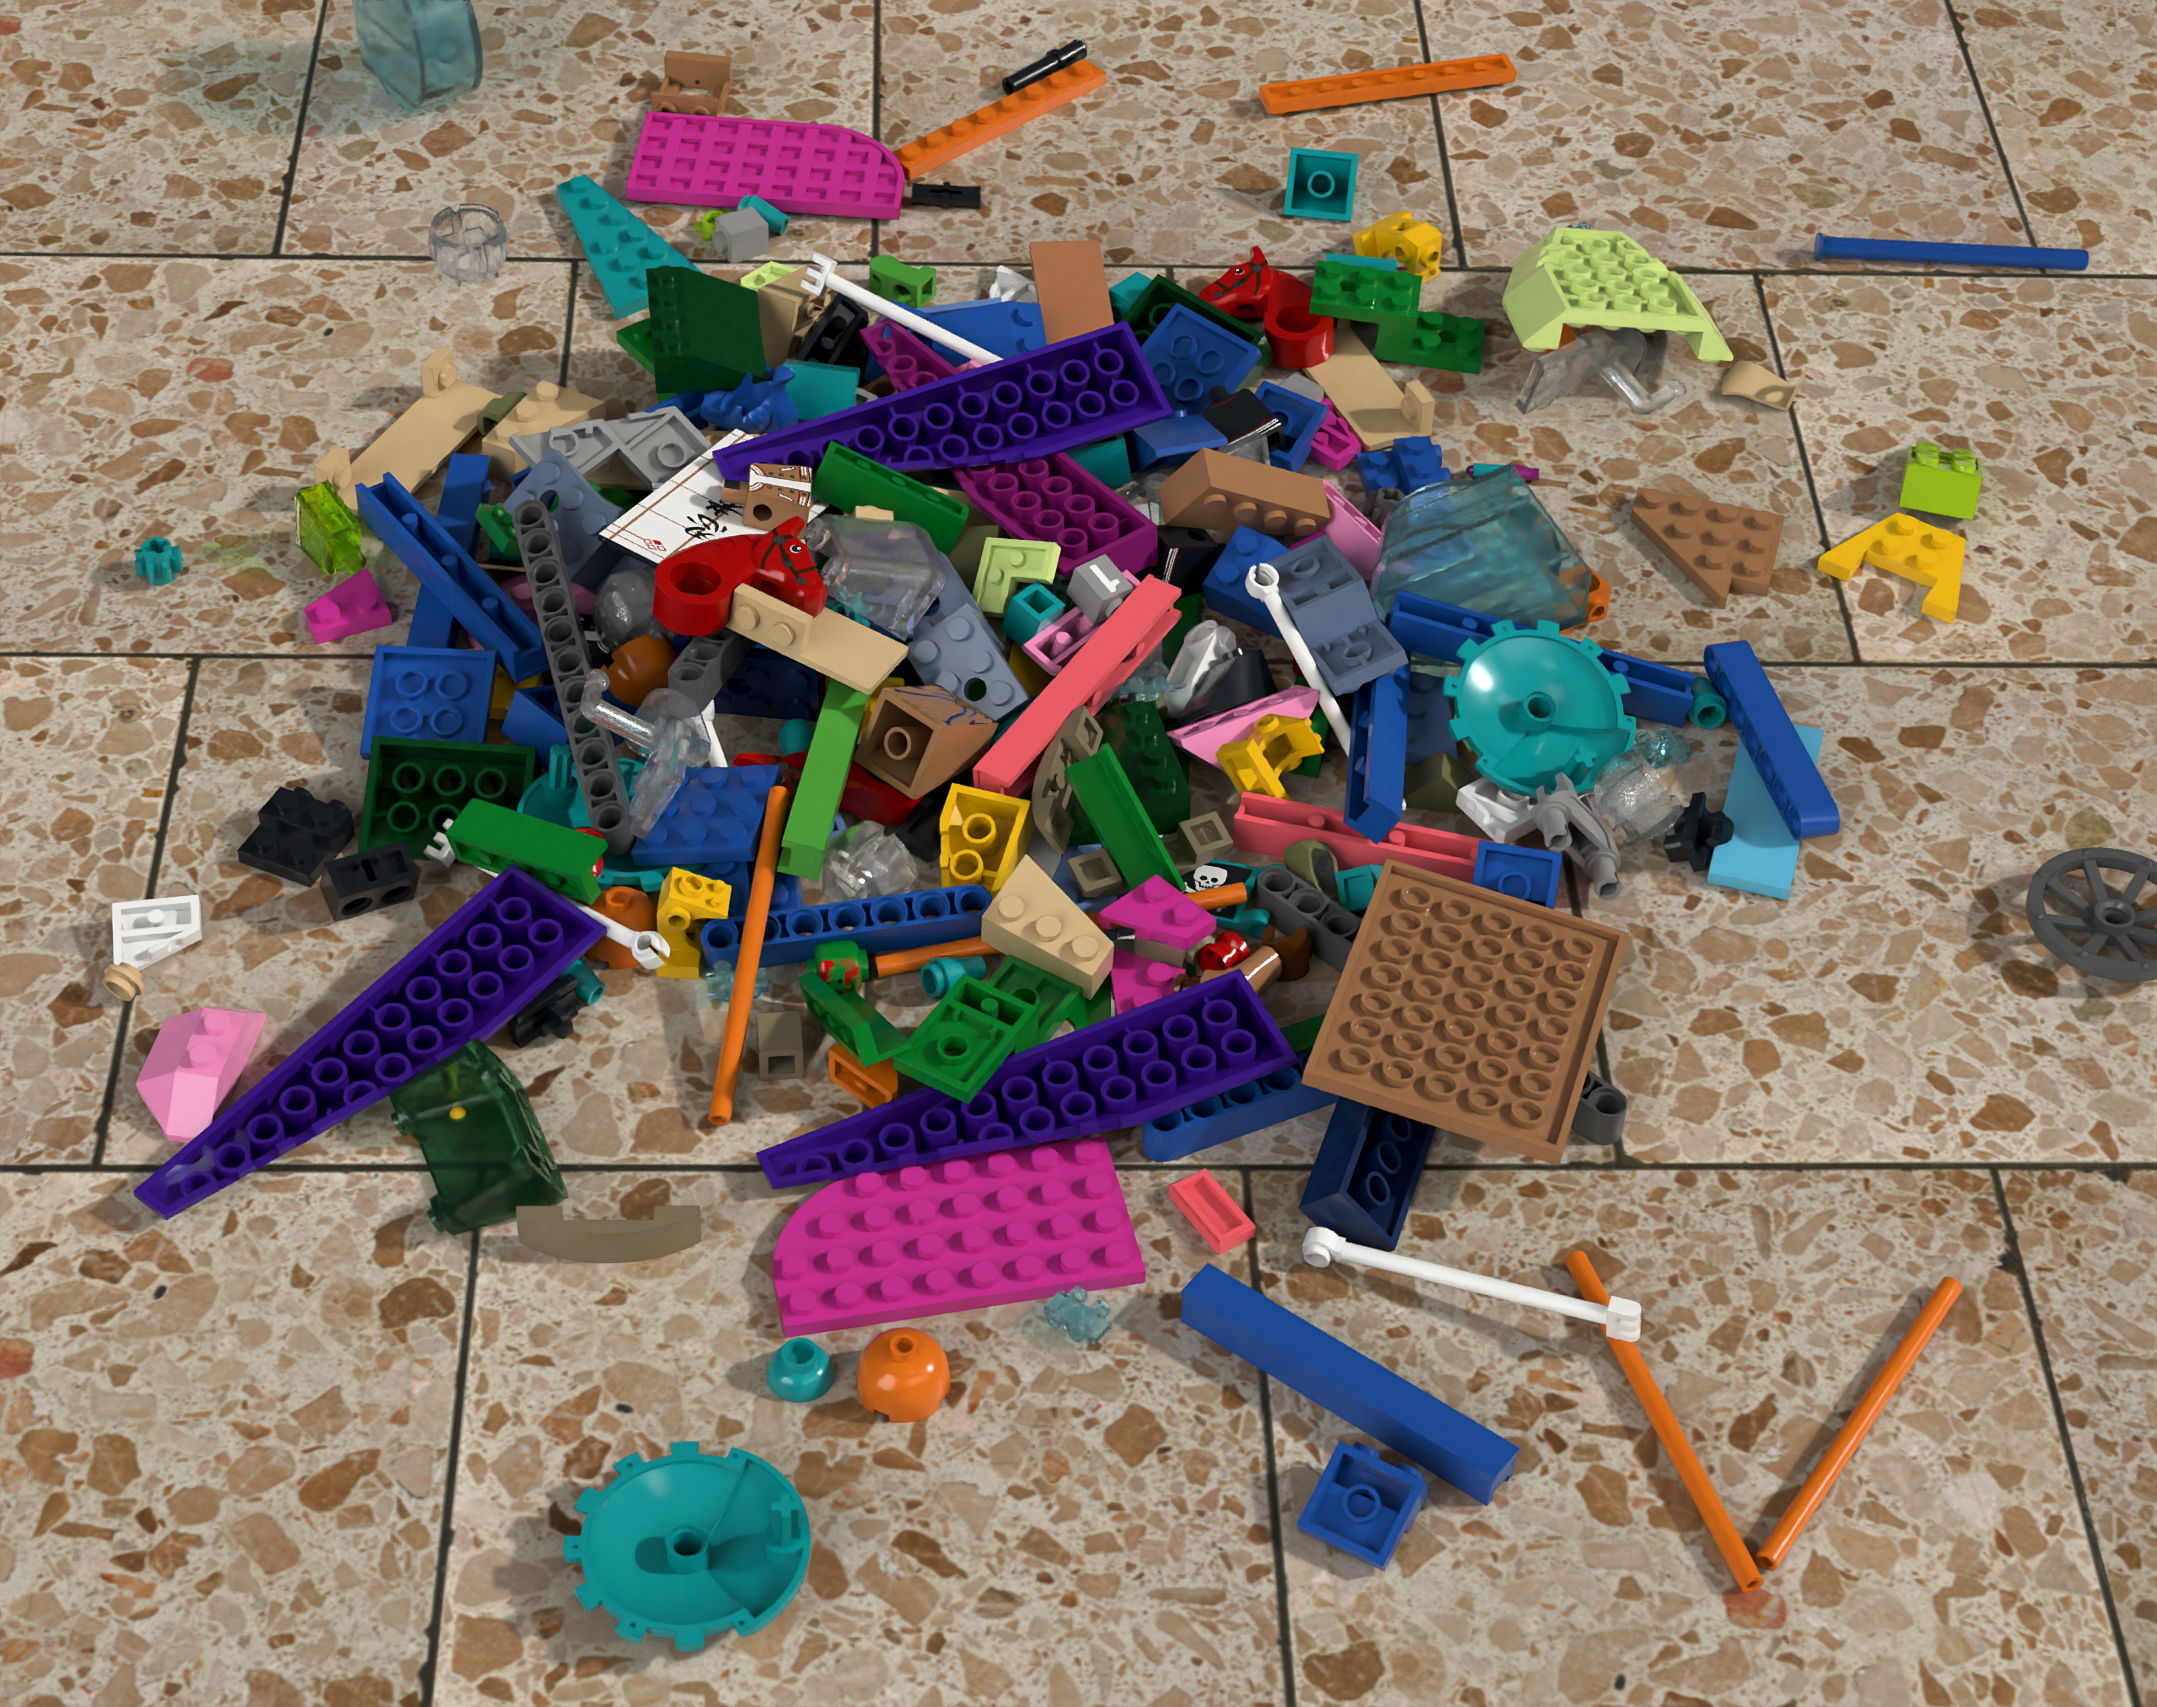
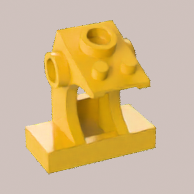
(1407, 239)
(1270, 749)
(683, 909)

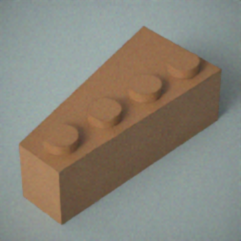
(1232, 491)

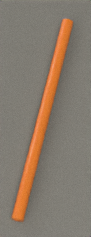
(749, 957)
(916, 958)
(1857, 1425)
(1671, 1435)

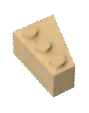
(788, 313)
(537, 412)
(1047, 929)

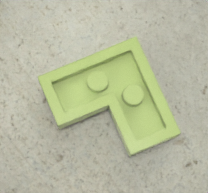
(1007, 563)

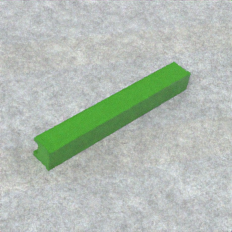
(823, 781)

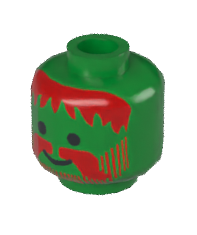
(840, 965)

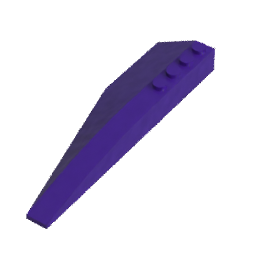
(985, 415)
(428, 1005)
(1061, 1089)

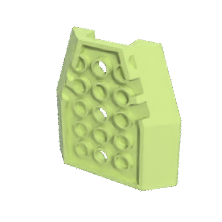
(1605, 282)

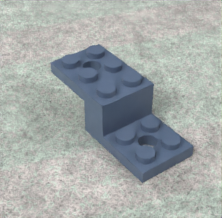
(577, 519)
(1335, 616)
(963, 648)

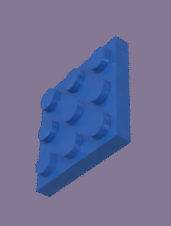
(1194, 356)
(429, 694)
(711, 817)

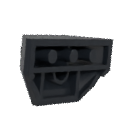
(836, 337)

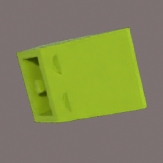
(1941, 481)

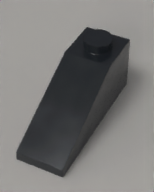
(1228, 685)

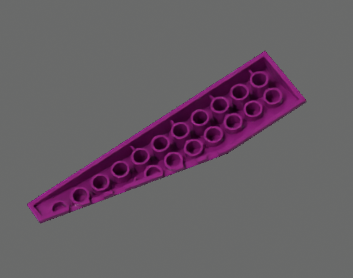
(1030, 499)

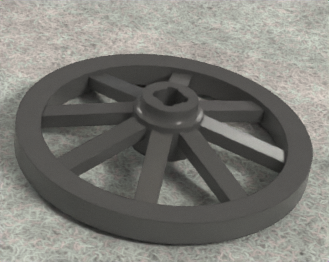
(2110, 921)

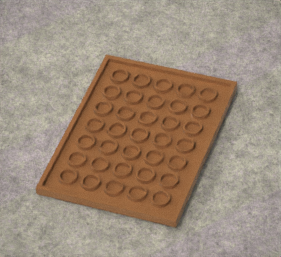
(1468, 1011)

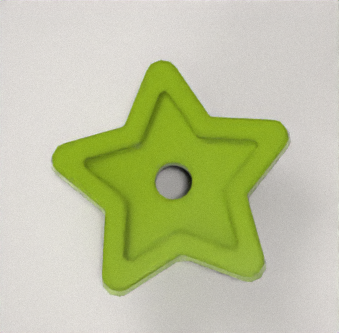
(707, 225)

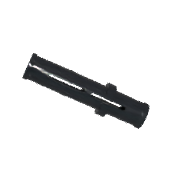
(1052, 62)

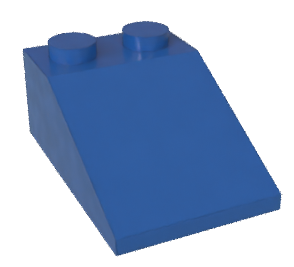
(998, 328)
(1170, 442)
(1226, 586)
(538, 720)

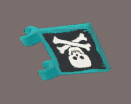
(1222, 873)

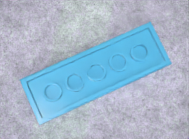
(1761, 850)

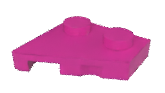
(1333, 442)
(348, 609)
(1160, 914)
(1140, 980)

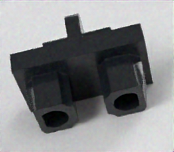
(1697, 833)
(547, 1013)

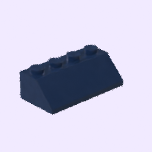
(1366, 1174)

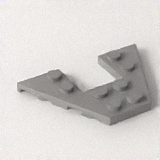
(648, 443)

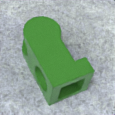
(901, 282)

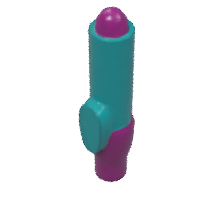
(1479, 469)

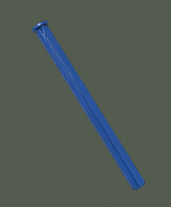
(1950, 253)

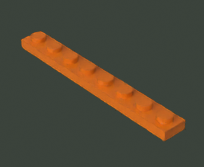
(1387, 83)
(999, 118)

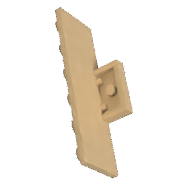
(825, 643)

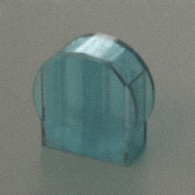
(420, 48)
(1481, 549)

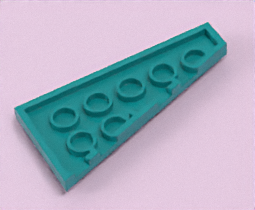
(615, 244)

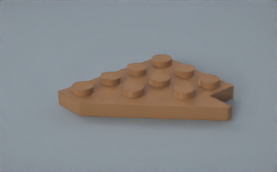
(1711, 541)

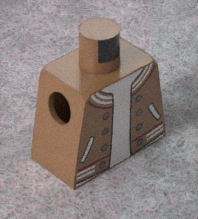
(771, 495)

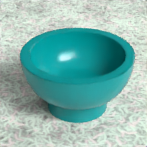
(800, 1371)

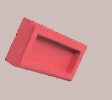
(1211, 1211)

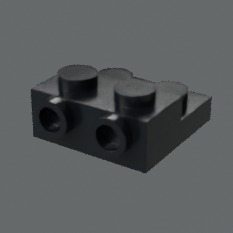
(297, 836)

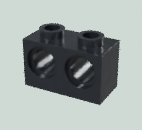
(369, 880)

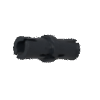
(946, 195)

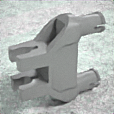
(1579, 830)

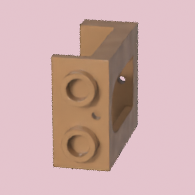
(696, 72)

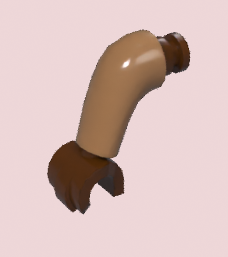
(1277, 959)

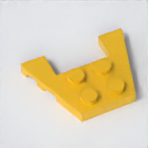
(1909, 550)

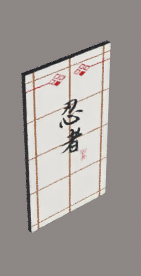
(686, 512)

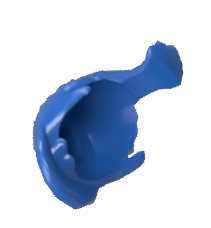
(752, 406)

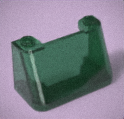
(487, 1157)

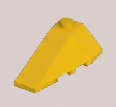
(982, 837)

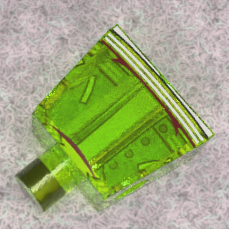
(327, 530)

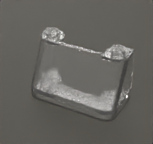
(879, 568)

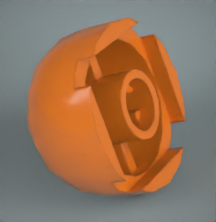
(640, 668)
(629, 908)
(903, 1375)

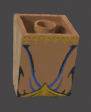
(922, 738)

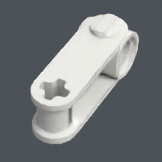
(1200, 652)

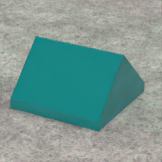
(1321, 184)
(821, 388)

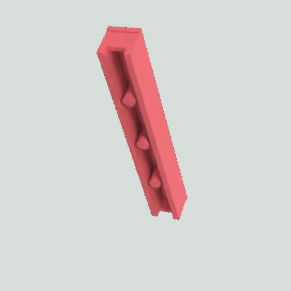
(1086, 680)
(1273, 823)

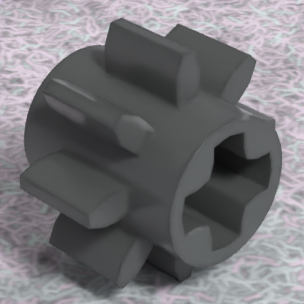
(1380, 504)

